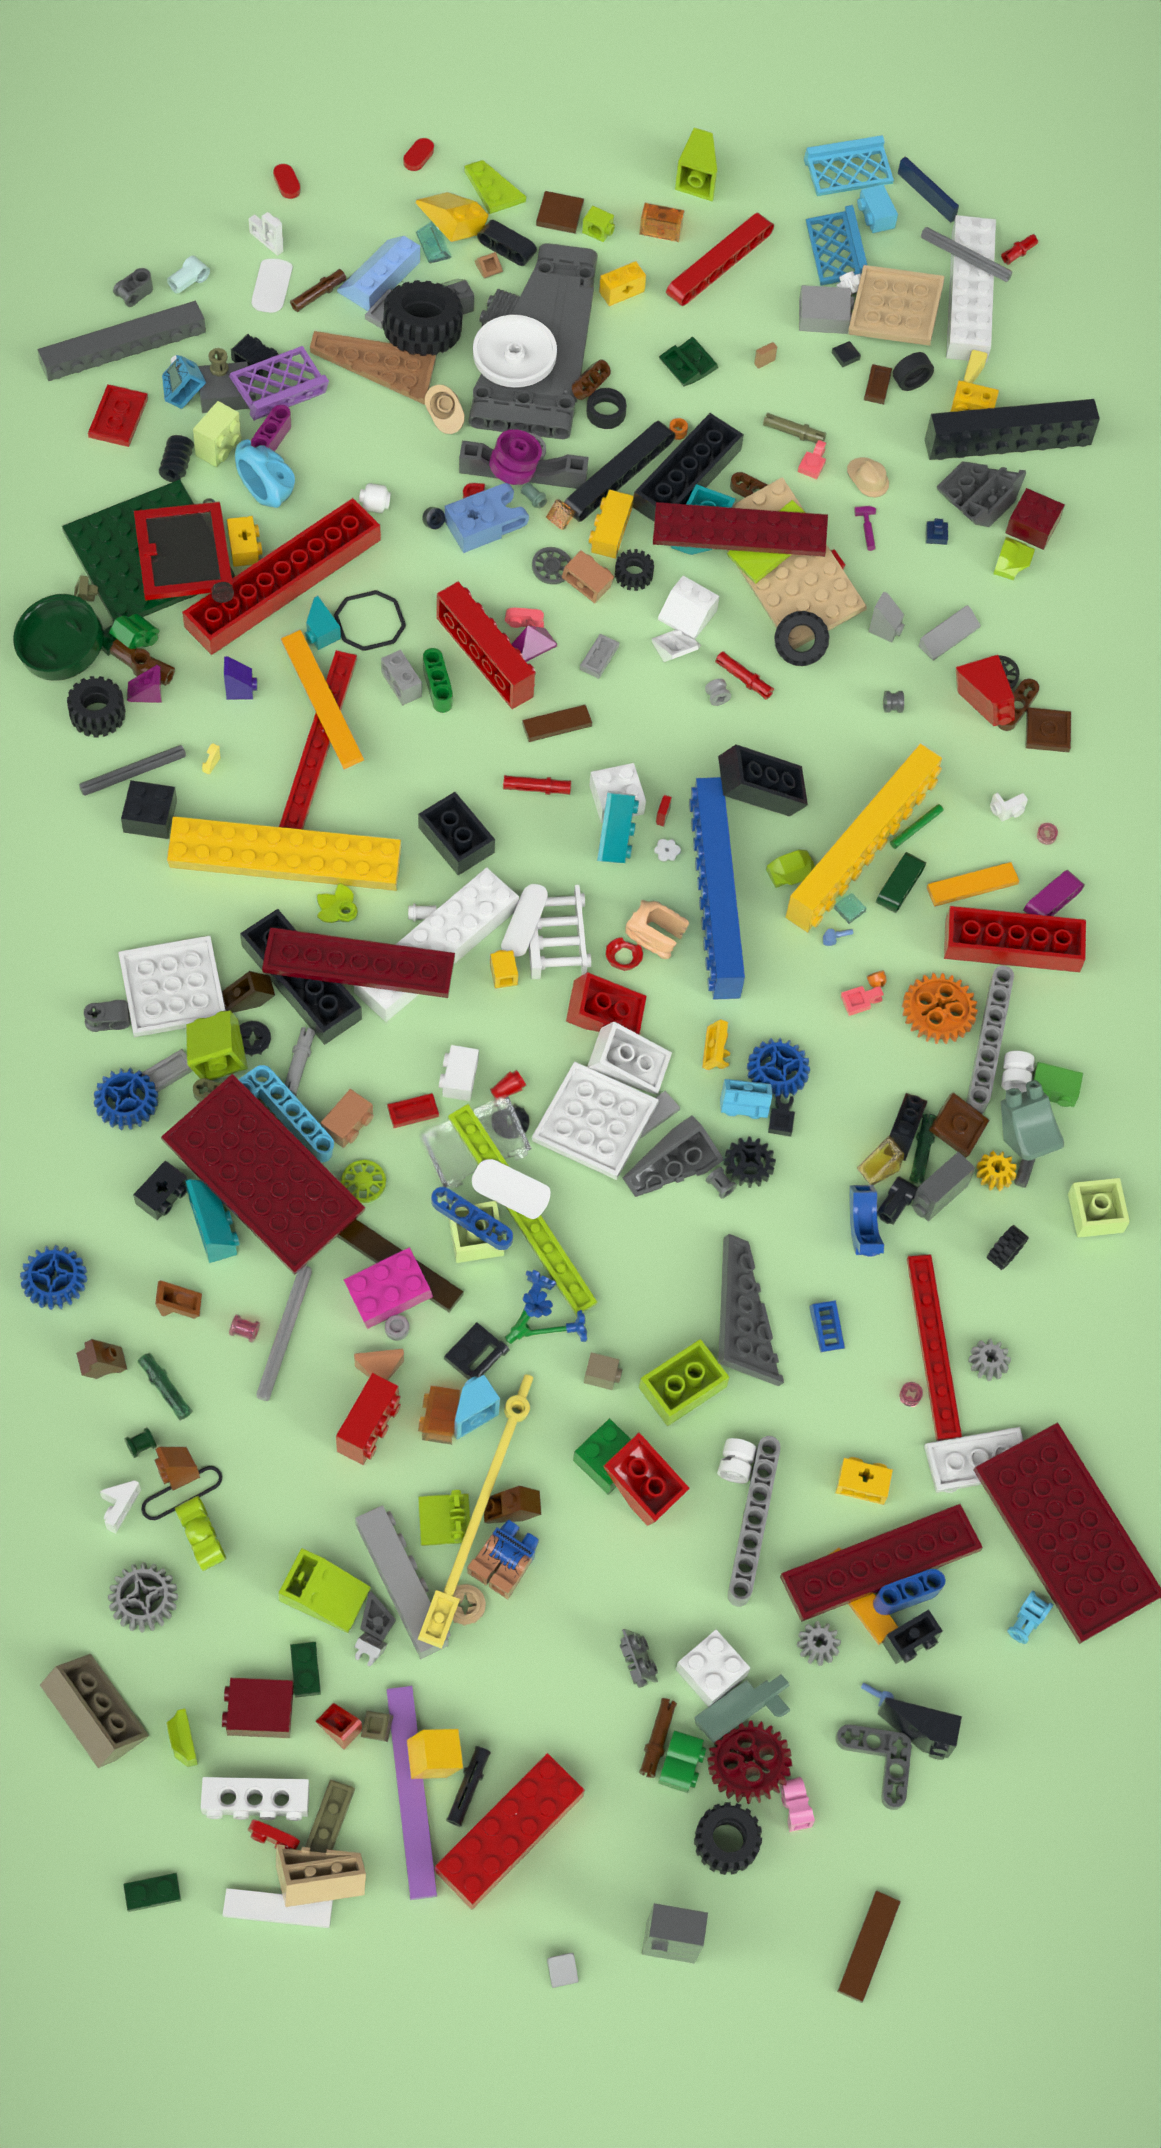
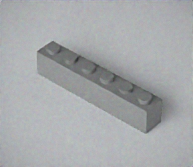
(397, 1574)

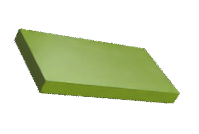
(759, 564)

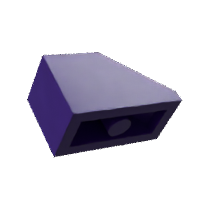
(238, 680)

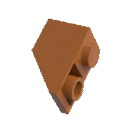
(176, 1466)

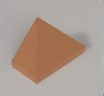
(379, 1362)

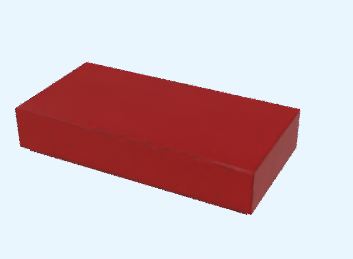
(413, 1110)

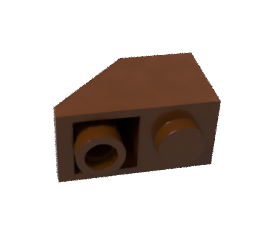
(513, 1505)

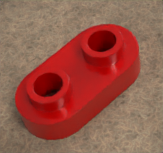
(263, 1832)

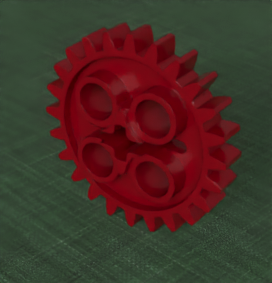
(736, 1780)

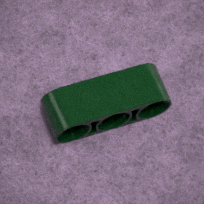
(901, 882)

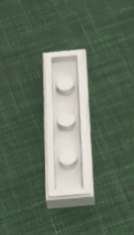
(271, 1908)

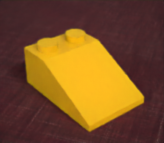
(454, 215)

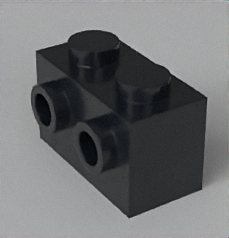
(912, 1637)

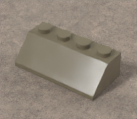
(93, 1710)

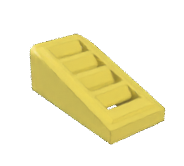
(975, 365)

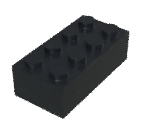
(762, 780)

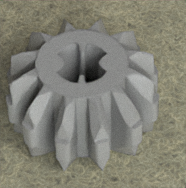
(998, 1356)
(827, 1648)

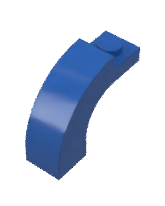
(864, 1221)

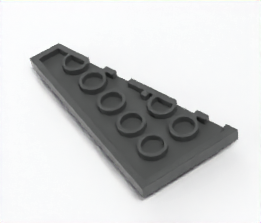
(743, 1318)

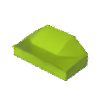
(1013, 558)
(790, 868)
(181, 1738)

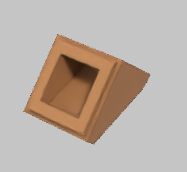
(489, 265)

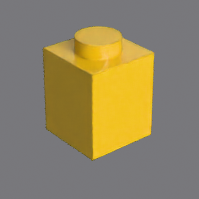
(503, 969)

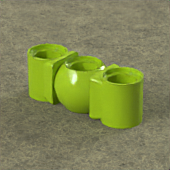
(200, 1533)

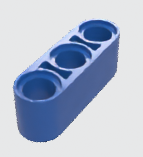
(901, 1599)

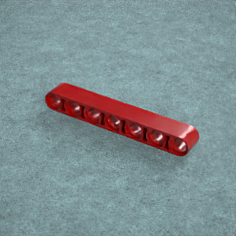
(720, 259)

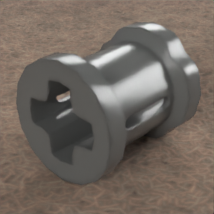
(721, 1182)

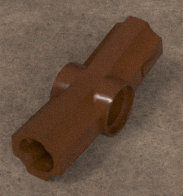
(133, 657)

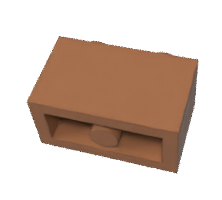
(588, 576)
(348, 1118)

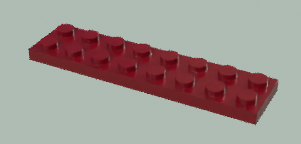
(740, 529)
(358, 962)
(880, 1561)

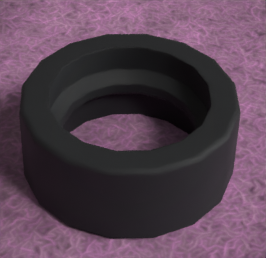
(913, 371)
(611, 396)

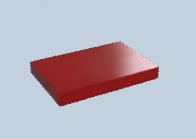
(118, 415)

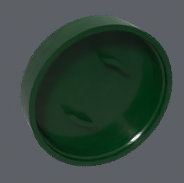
(58, 637)

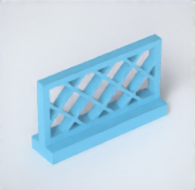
(845, 152)

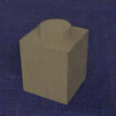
(602, 1371)

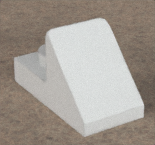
(123, 1498)

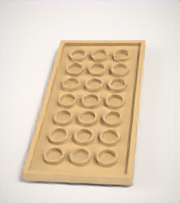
(801, 581)

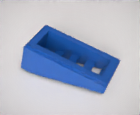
(834, 1317)

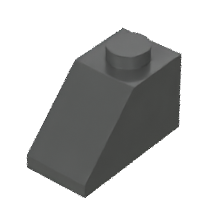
(464, 292)

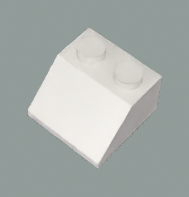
(689, 607)

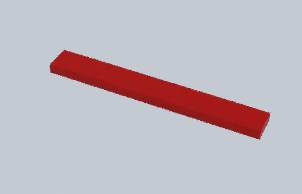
(934, 1347)

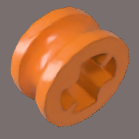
(678, 422)

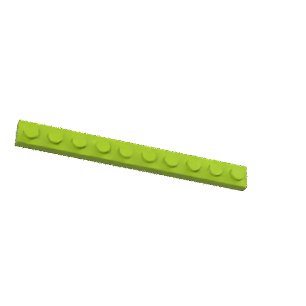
(535, 1230)

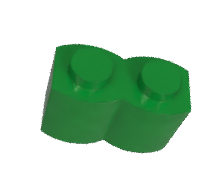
(134, 631)
(681, 1762)

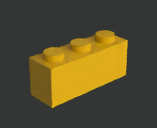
(611, 523)

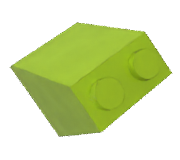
(698, 166)
(215, 1046)

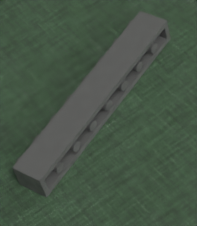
(121, 340)

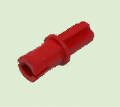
(1019, 249)

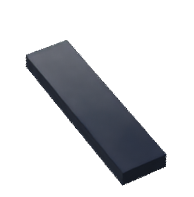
(928, 189)

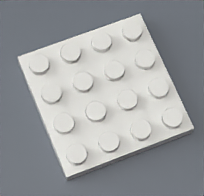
(171, 985)
(595, 1120)

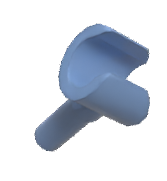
(830, 936)
(877, 1693)

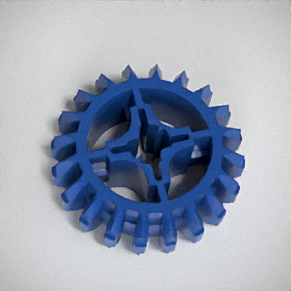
(787, 1059)
(113, 1089)
(34, 1273)

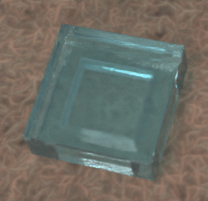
(850, 908)

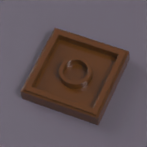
(560, 212)
(1048, 729)
(959, 1125)

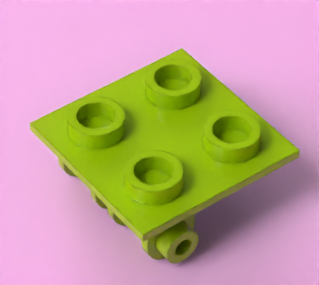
(443, 1518)

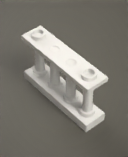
(537, 942)

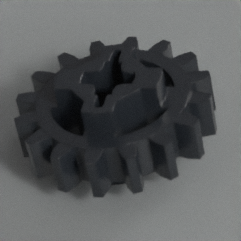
(749, 1167)

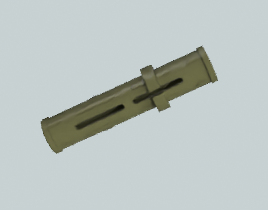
(804, 432)

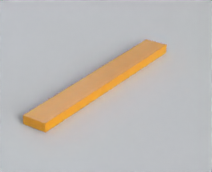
(322, 699)

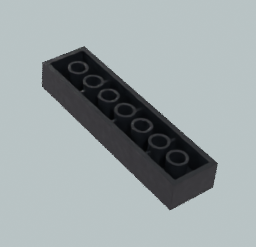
(1011, 429)

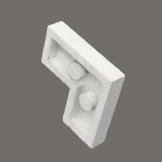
(267, 231)

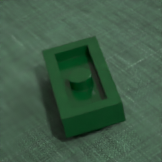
(305, 1669)
(152, 1892)

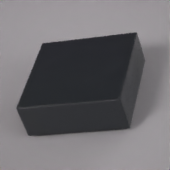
(846, 354)

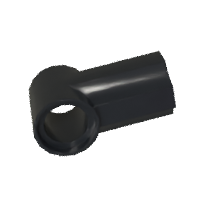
(900, 1196)

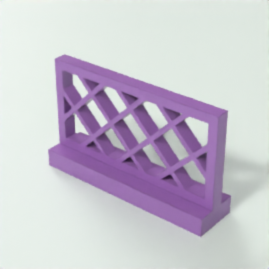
(290, 395)

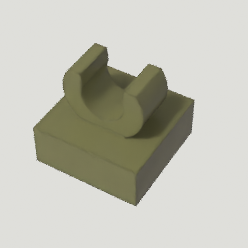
(85, 591)

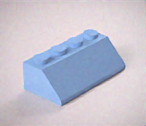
(381, 272)

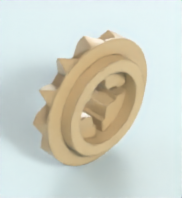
(475, 1598)

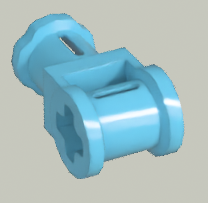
(1032, 1614)

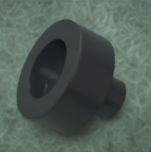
(433, 518)

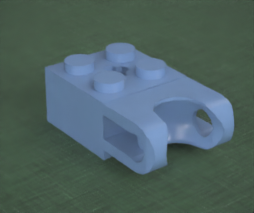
(484, 517)

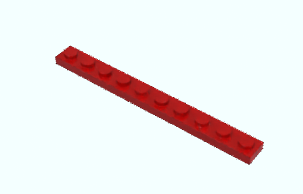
(316, 747)

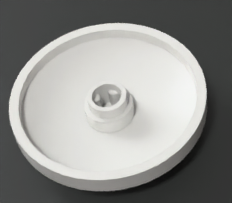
(514, 351)

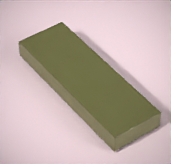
(330, 1817)

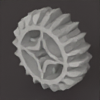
(152, 1595)

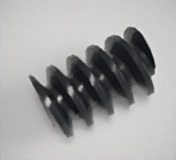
(176, 458)

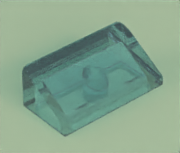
(433, 243)

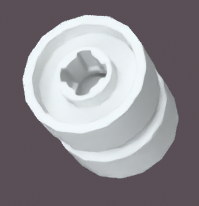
(1018, 1071)
(737, 1458)

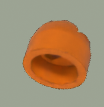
(877, 979)

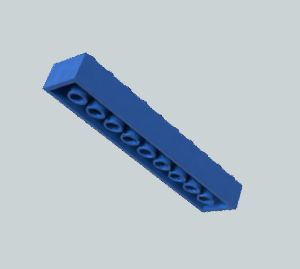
(717, 889)

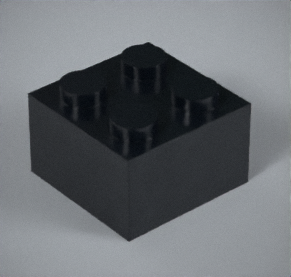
(149, 809)

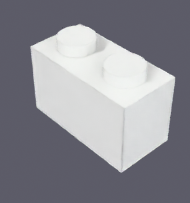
(460, 1072)

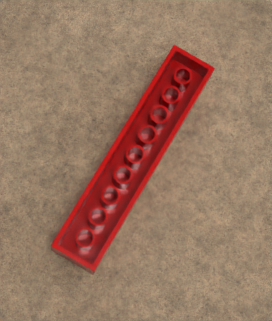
(283, 575)

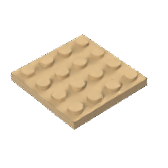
(896, 305)

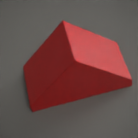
(340, 1725)

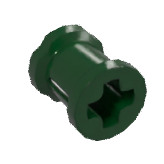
(140, 1442)

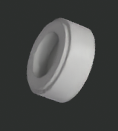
(397, 1327)

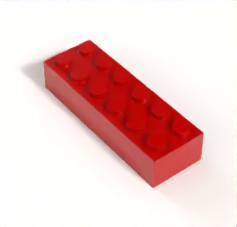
(485, 645)
(1015, 939)
(509, 1831)

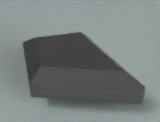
(376, 1618)

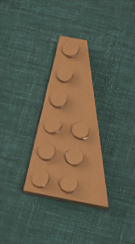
(378, 362)

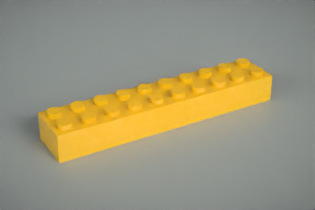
(864, 838)
(284, 853)

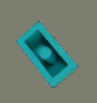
(321, 625)

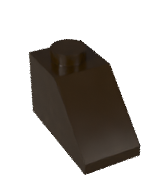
(248, 992)

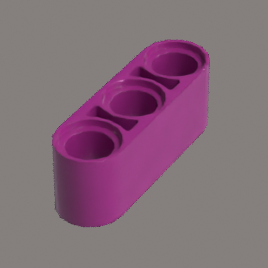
(273, 428)
(1055, 895)

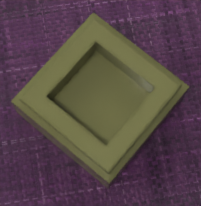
(377, 1726)

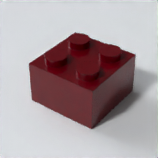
(1035, 518)

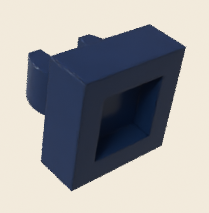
(937, 532)

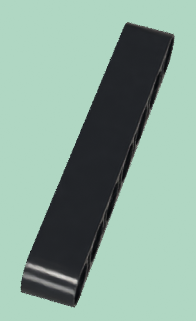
(620, 469)

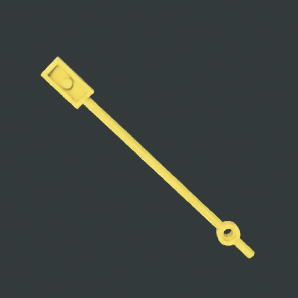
(443, 1603)

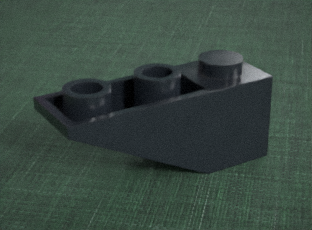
(907, 1122)

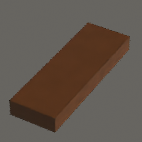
(557, 723)

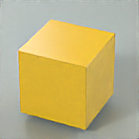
(434, 1753)

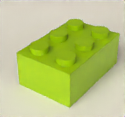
(683, 1382)

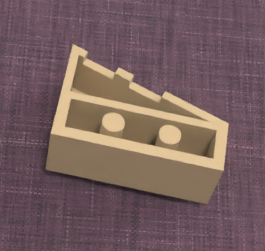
(319, 1876)

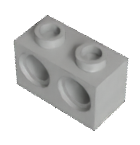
(401, 677)

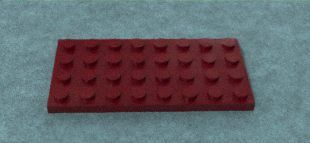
(263, 1174)
(1068, 1532)

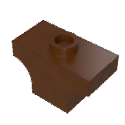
(100, 1359)

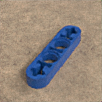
(475, 1214)

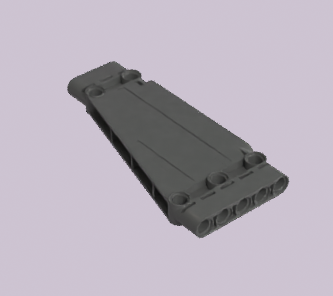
(561, 299)

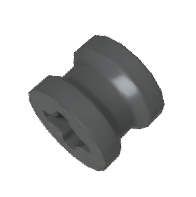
(893, 701)

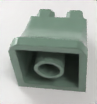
(1030, 1122)

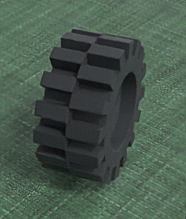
(634, 559)
(1007, 1247)

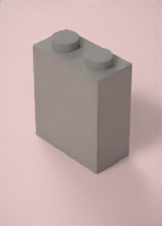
(825, 309)

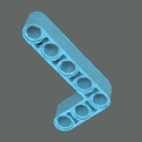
(288, 1103)

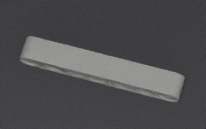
(993, 1030)
(749, 1531)

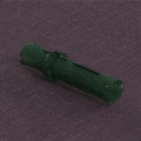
(925, 1140)
(159, 1378)

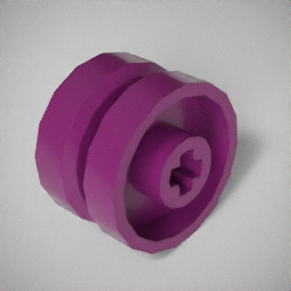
(515, 457)

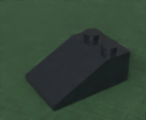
(927, 1728)

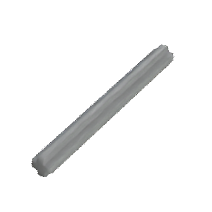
(283, 1334)

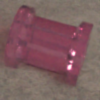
(244, 1328)

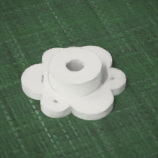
(663, 846)

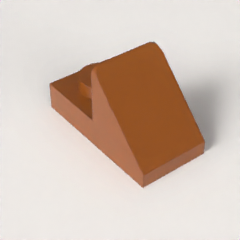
(177, 1299)

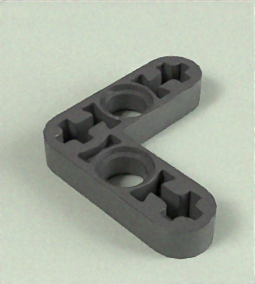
(885, 1749)

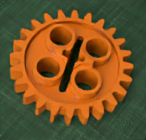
(949, 1025)

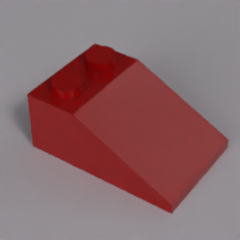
(600, 1002)
(645, 1479)

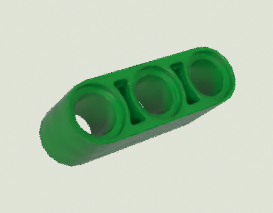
(434, 672)

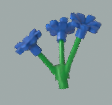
(537, 1307)

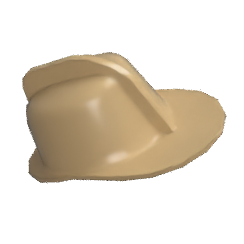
(444, 409)
(868, 476)

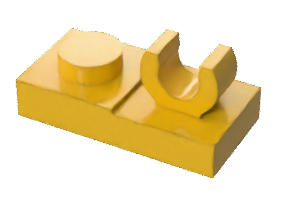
(714, 1046)

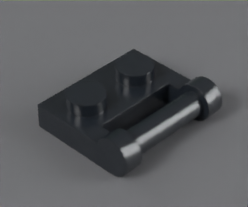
(471, 1347)

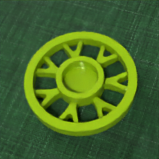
(364, 1180)

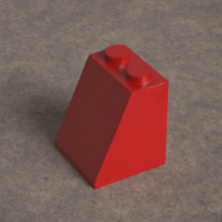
(987, 689)

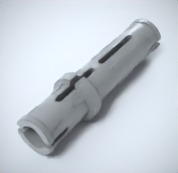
(301, 1053)

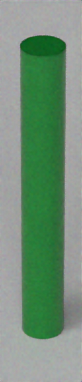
(915, 827)

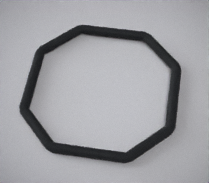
(364, 648)

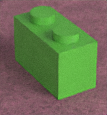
(1059, 1083)

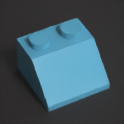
(476, 1406)

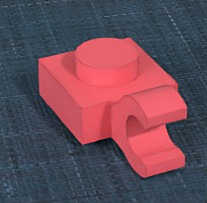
(813, 462)
(859, 1000)

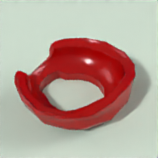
(615, 946)

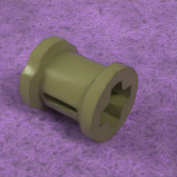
(219, 361)

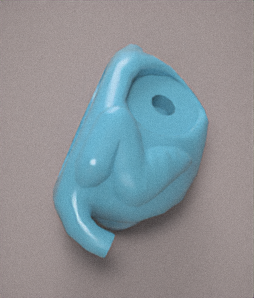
(264, 473)

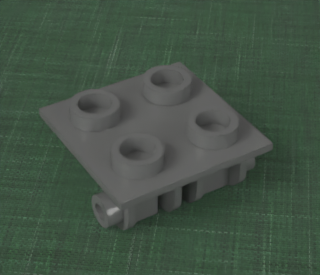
(635, 1649)

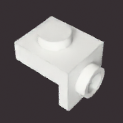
(1010, 808)

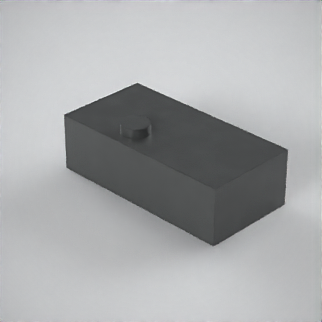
(674, 1933)

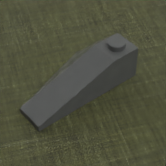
(678, 1155)

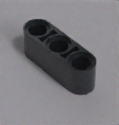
(507, 242)

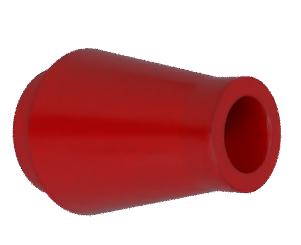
(508, 1085)

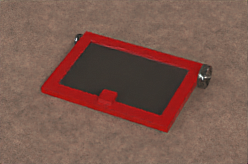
(184, 551)

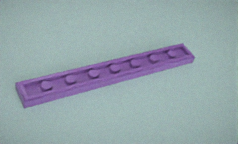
(411, 1797)

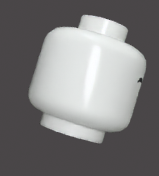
(375, 498)

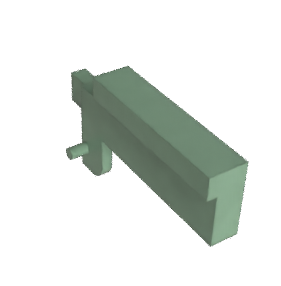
(741, 1705)

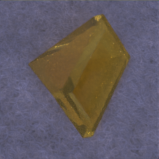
(882, 1162)

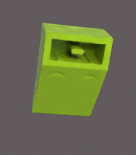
(323, 1591)

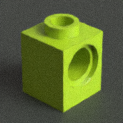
(598, 224)

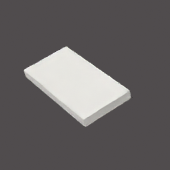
(966, 1453)

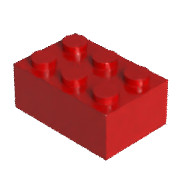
(368, 1419)

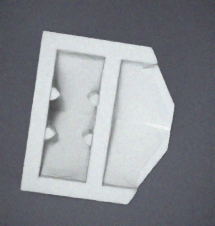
(674, 645)

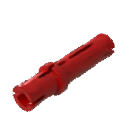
(751, 680)
(537, 785)

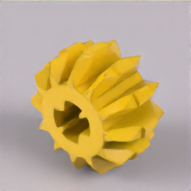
(993, 1162)

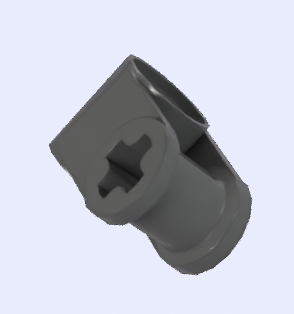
(134, 287)
(110, 1016)

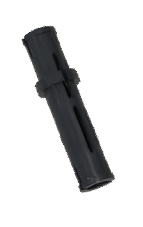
(479, 1757)

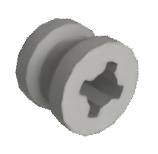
(718, 692)

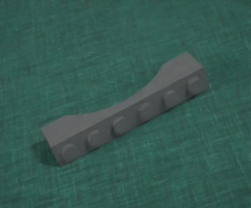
(563, 471)

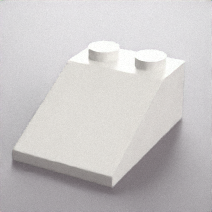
(629, 1058)

